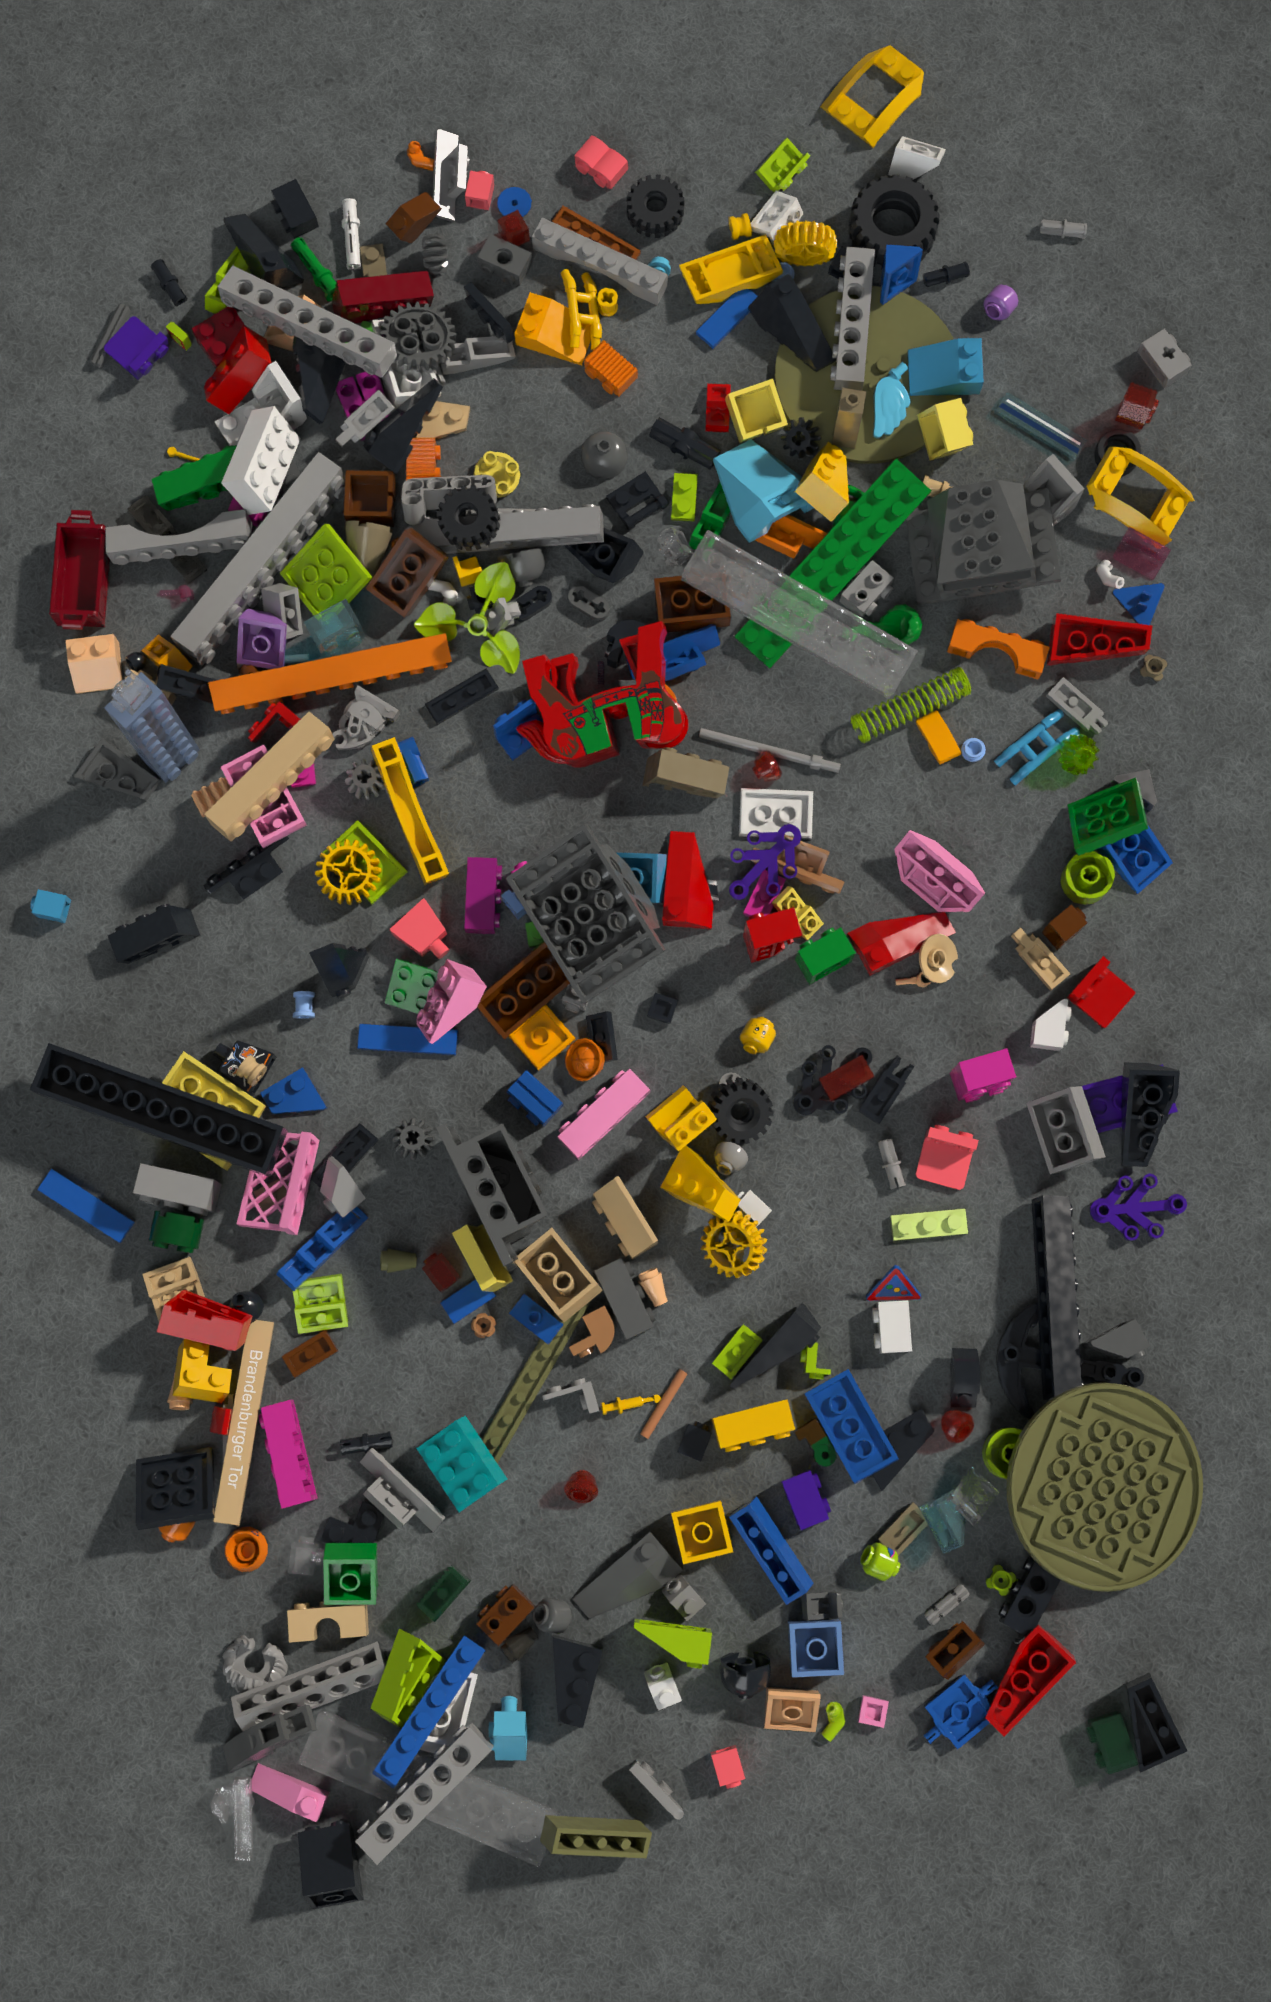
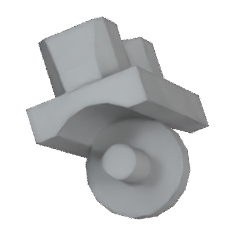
(502, 615)

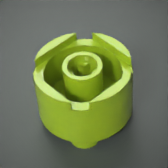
(1091, 865)
(994, 1450)

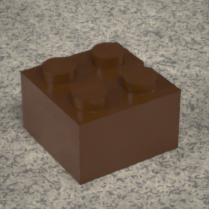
(370, 497)

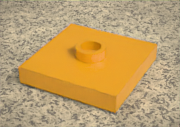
(542, 1037)

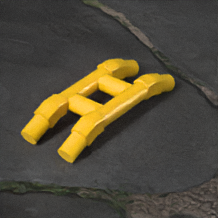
(578, 318)

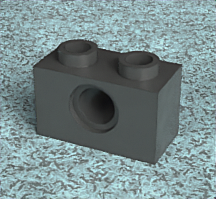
(497, 250)

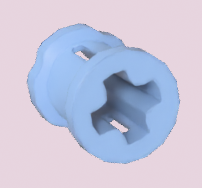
(303, 1004)

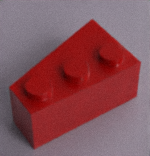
(238, 370)
(768, 933)

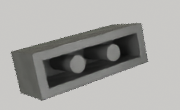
(625, 1298)

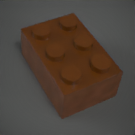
(407, 572)
(686, 607)

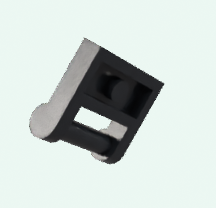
(633, 494)

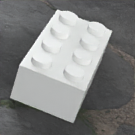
(261, 460)

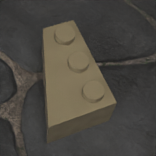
(686, 773)

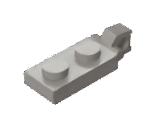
(365, 418)

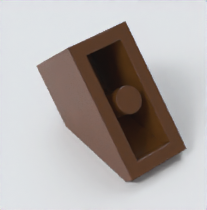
(413, 217)

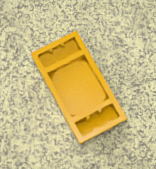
(731, 270)

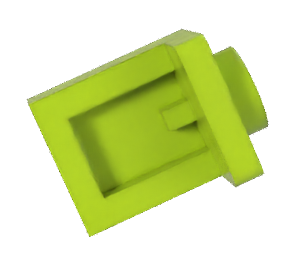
(809, 1357)

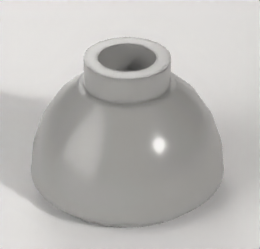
(729, 1158)

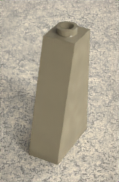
(848, 417)

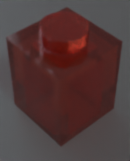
(513, 229)
(440, 1272)

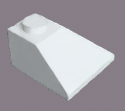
(914, 158)

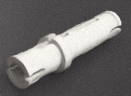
(350, 225)

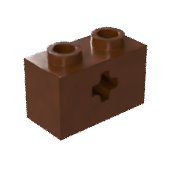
(1065, 926)

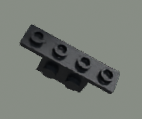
(250, 872)

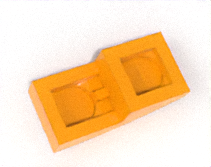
(938, 737)

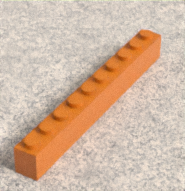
(330, 672)

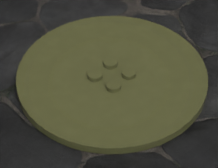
(892, 331)
(1104, 1486)

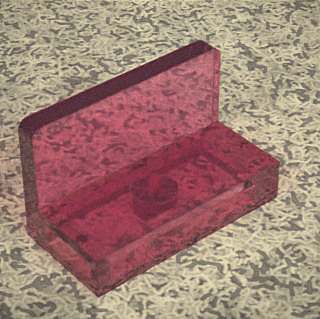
(1141, 553)

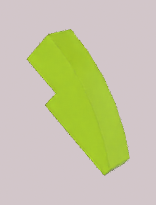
(212, 298)

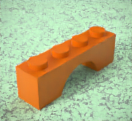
(1026, 655)

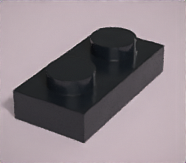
(601, 1032)

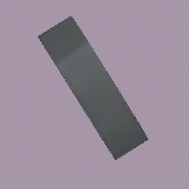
(591, 598)

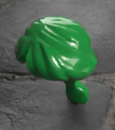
(902, 623)

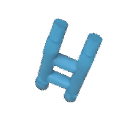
(1022, 745)

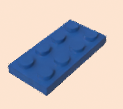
(851, 1426)

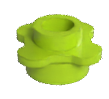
(1008, 1579)

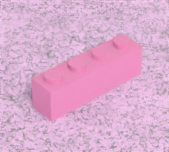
(603, 1114)

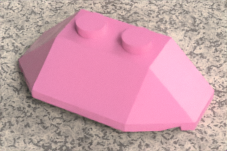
(936, 874)

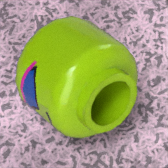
(880, 1561)

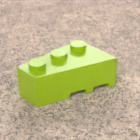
(406, 1678)

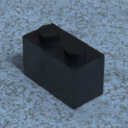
(294, 208)

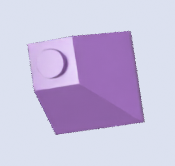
(261, 639)

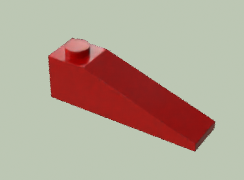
(893, 940)
(1031, 1674)

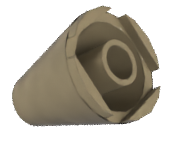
(368, 543)

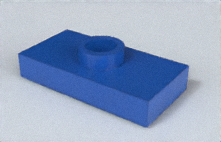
(536, 1319)

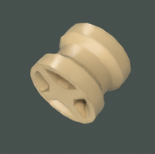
(251, 1070)

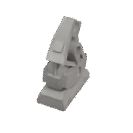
(366, 719)

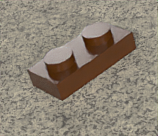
(310, 1353)

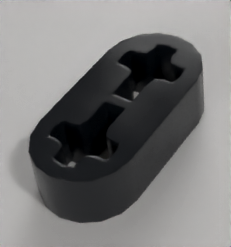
(536, 607)

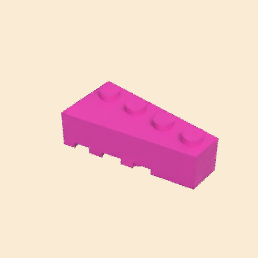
(288, 1454)

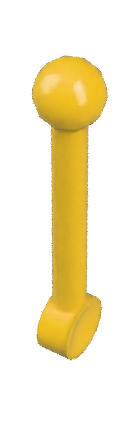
(172, 452)

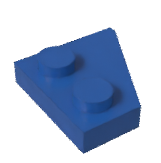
(293, 1094)

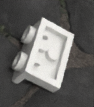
(775, 213)

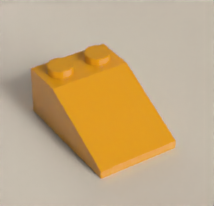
(546, 330)

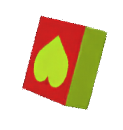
(179, 335)

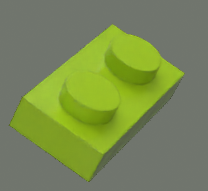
(684, 497)
(737, 1351)

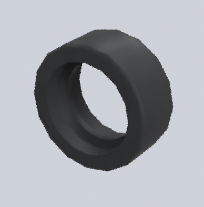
(1118, 435)

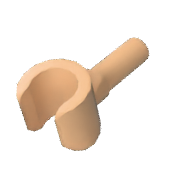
(913, 980)

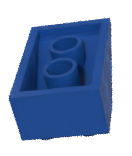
(1137, 858)

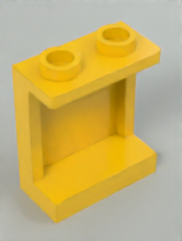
(680, 1118)

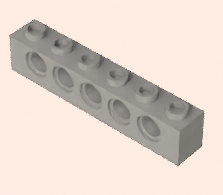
(861, 262)
(311, 1686)
(378, 1845)

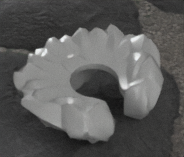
(237, 1673)

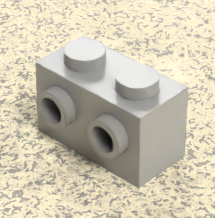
(867, 589)

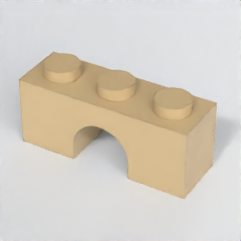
(305, 1619)

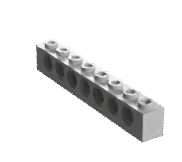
(272, 303)

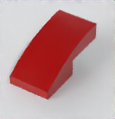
(716, 408)
(220, 1420)

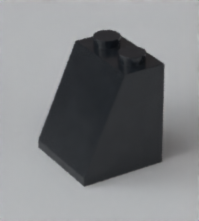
(329, 1865)

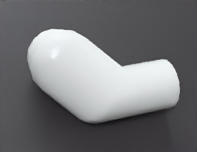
(1103, 571)
(447, 590)

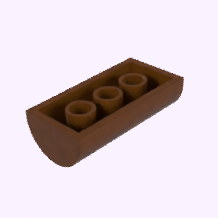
(522, 991)

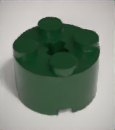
(175, 1230)

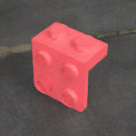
(946, 1157)

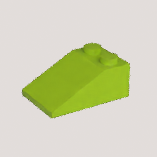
(685, 1642)

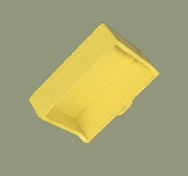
(482, 1257)

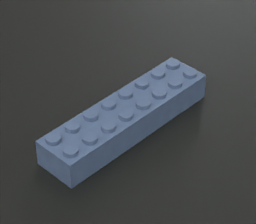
(157, 734)

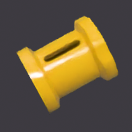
(607, 295)

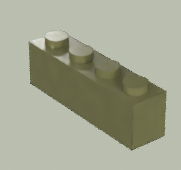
(595, 1836)

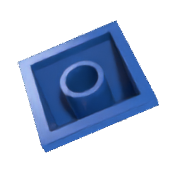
(899, 270)

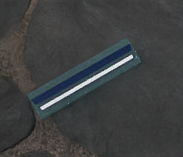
(1040, 426)

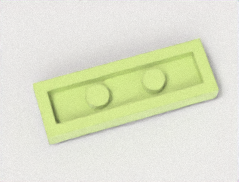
(929, 1224)

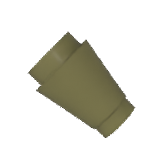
(396, 1260)

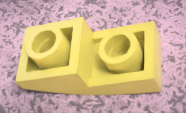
(806, 916)

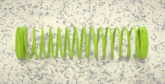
(957, 675)

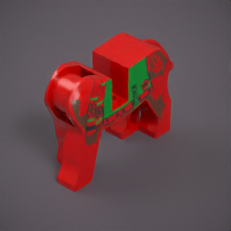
(583, 730)

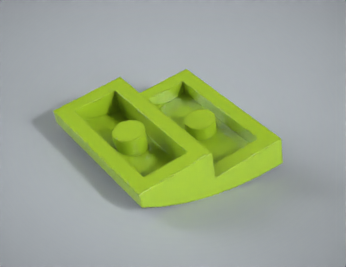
(320, 1315)

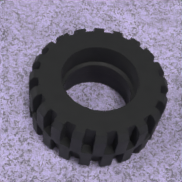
(899, 195)

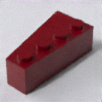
(377, 295)

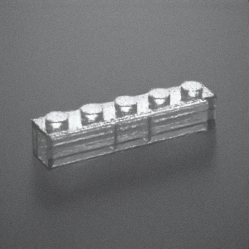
(243, 1818)

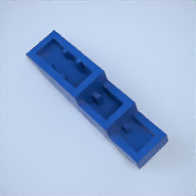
(320, 1248)

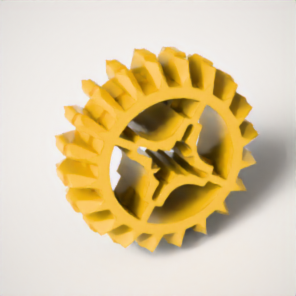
(805, 243)
(350, 862)
(734, 1262)

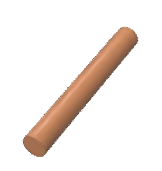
(663, 1403)

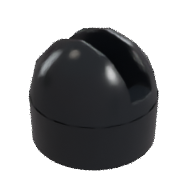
(136, 661)

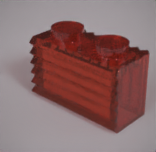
(1137, 406)

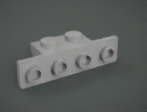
(449, 172)
(396, 1496)

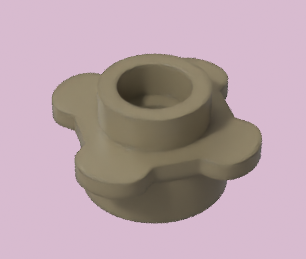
(1150, 661)

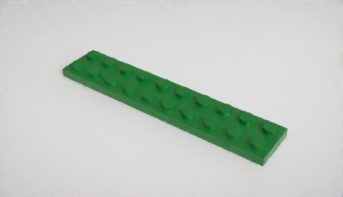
(846, 549)

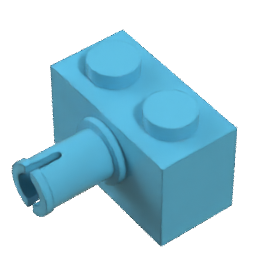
(509, 1731)

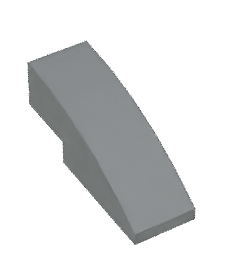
(478, 353)

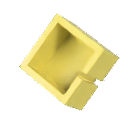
(756, 411)
(945, 429)

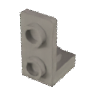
(587, 1400)

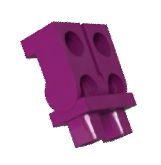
(349, 395)

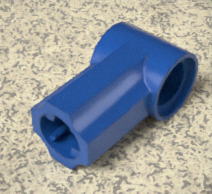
(413, 762)

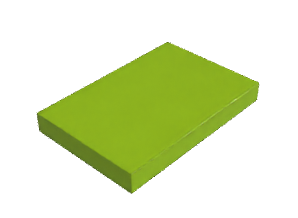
(391, 869)

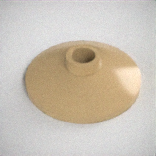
(937, 958)

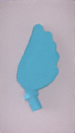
(890, 402)

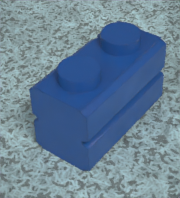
(534, 1099)

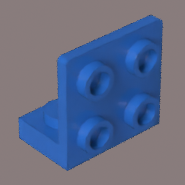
(506, 731)

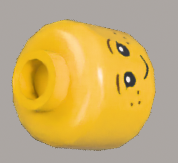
(757, 1035)

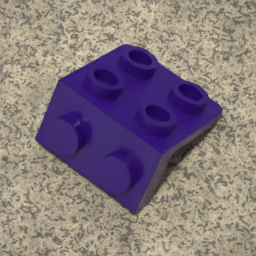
(136, 347)

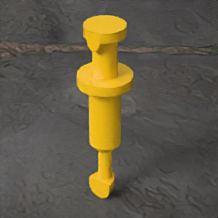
(621, 1405)

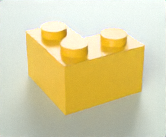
(195, 1378)

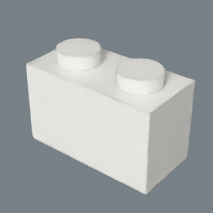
(893, 1327)

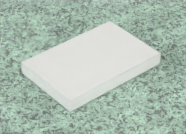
(771, 809)

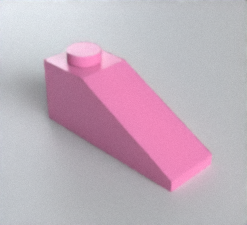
(289, 1792)

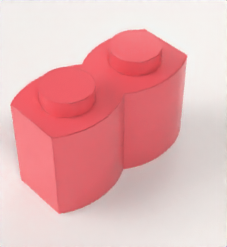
(600, 162)

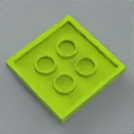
(325, 571)

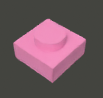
(873, 1711)

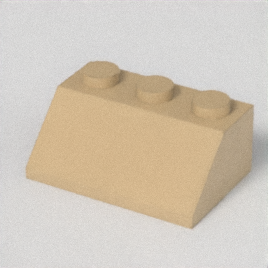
(624, 1218)

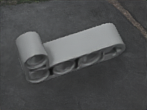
(427, 493)

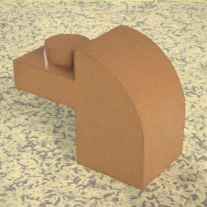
(601, 1330)

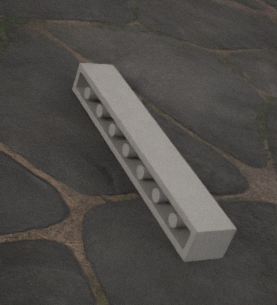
(528, 529)

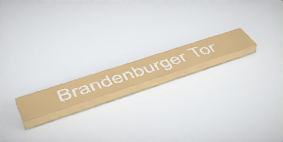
(243, 1423)

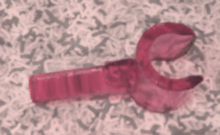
(183, 590)

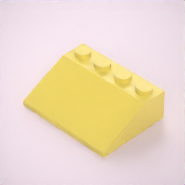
(201, 1081)

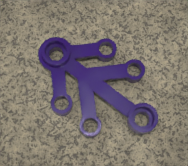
(767, 858)
(1134, 1207)

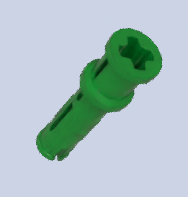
(322, 277)

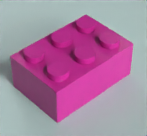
(983, 1075)

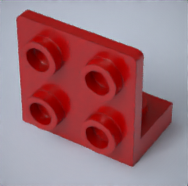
(272, 713)
(1101, 994)

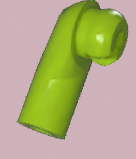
(836, 1720)

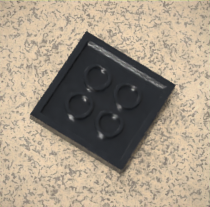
(175, 1488)

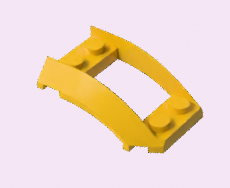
(858, 119)
(1166, 513)

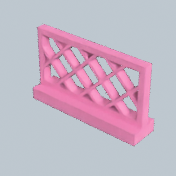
(296, 1189)

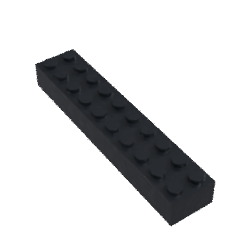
(159, 1110)

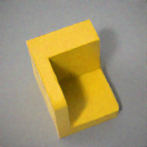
(467, 570)

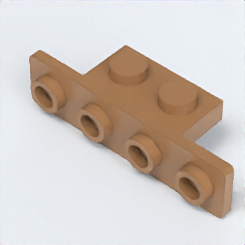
(810, 864)

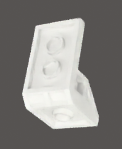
(269, 391)

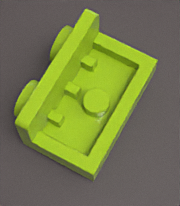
(782, 165)

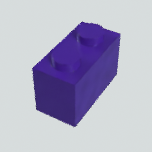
(805, 1499)

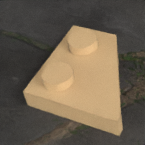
(444, 420)

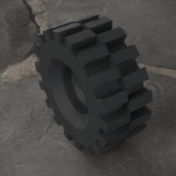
(651, 221)
(480, 529)
(752, 1122)

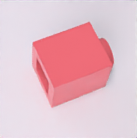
(479, 190)
(728, 1767)

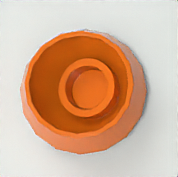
(584, 1059)
(253, 1552)

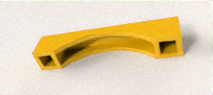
(408, 811)

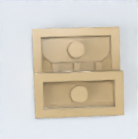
(171, 1280)

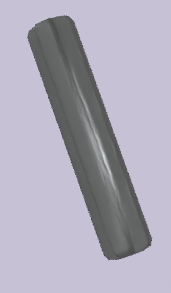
(116, 322)

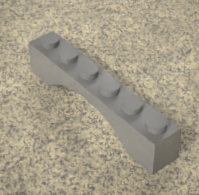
(570, 246)
(225, 532)

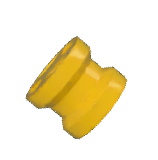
(740, 226)

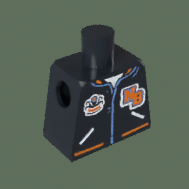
(236, 1055)

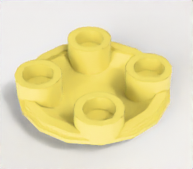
(502, 469)

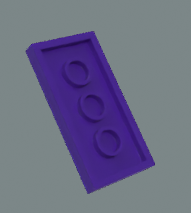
(1106, 1103)

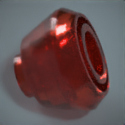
(767, 767)
(957, 1425)
(581, 1487)

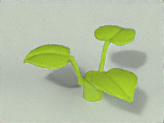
(492, 583)

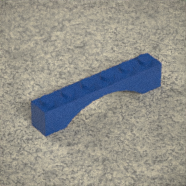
(428, 1712)

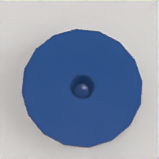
(511, 196)

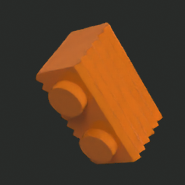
(610, 369)
(422, 459)

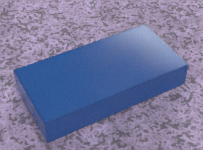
(466, 1301)

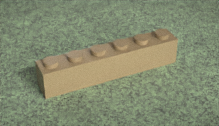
(270, 776)

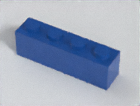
(771, 1550)

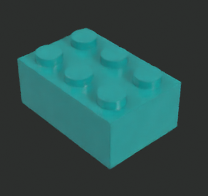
(461, 1463)

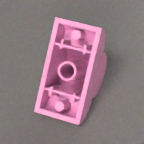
(279, 817)

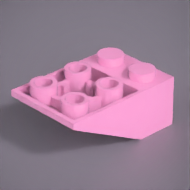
(450, 1000)

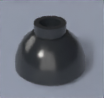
(248, 1303)

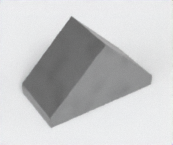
(1145, 783)

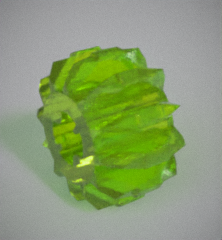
(1078, 754)

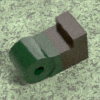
(823, 1451)

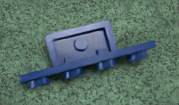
(685, 652)

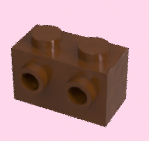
(505, 1613)
(954, 1649)

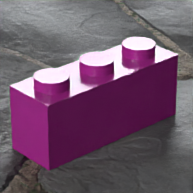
(482, 895)

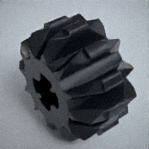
(810, 438)

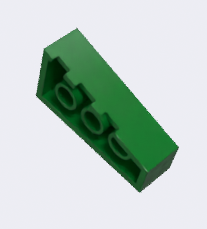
(193, 480)

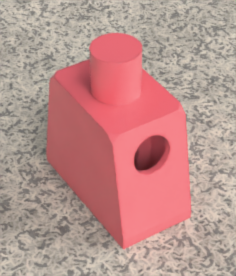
(421, 931)

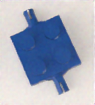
(959, 1711)

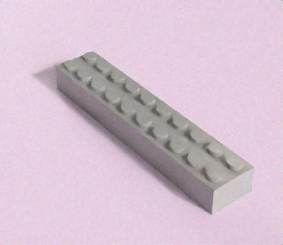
(260, 560)

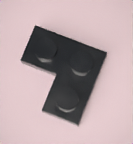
(363, 1531)

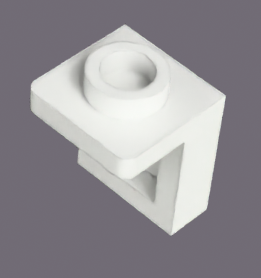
(662, 1686)

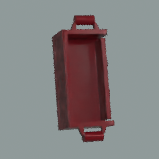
(79, 573)

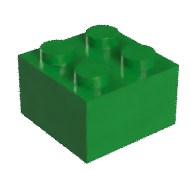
(824, 955)
(350, 1574)

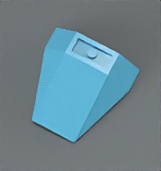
(757, 488)

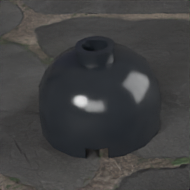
(745, 1675)

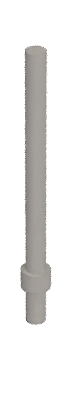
(815, 762)

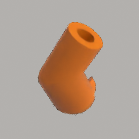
(417, 157)

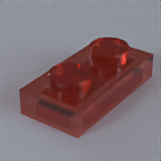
(846, 1078)

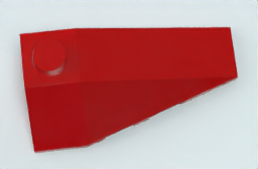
(686, 886)

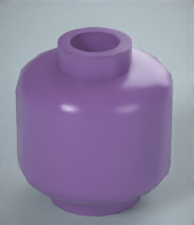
(1000, 302)

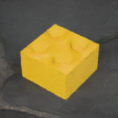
(702, 1532)

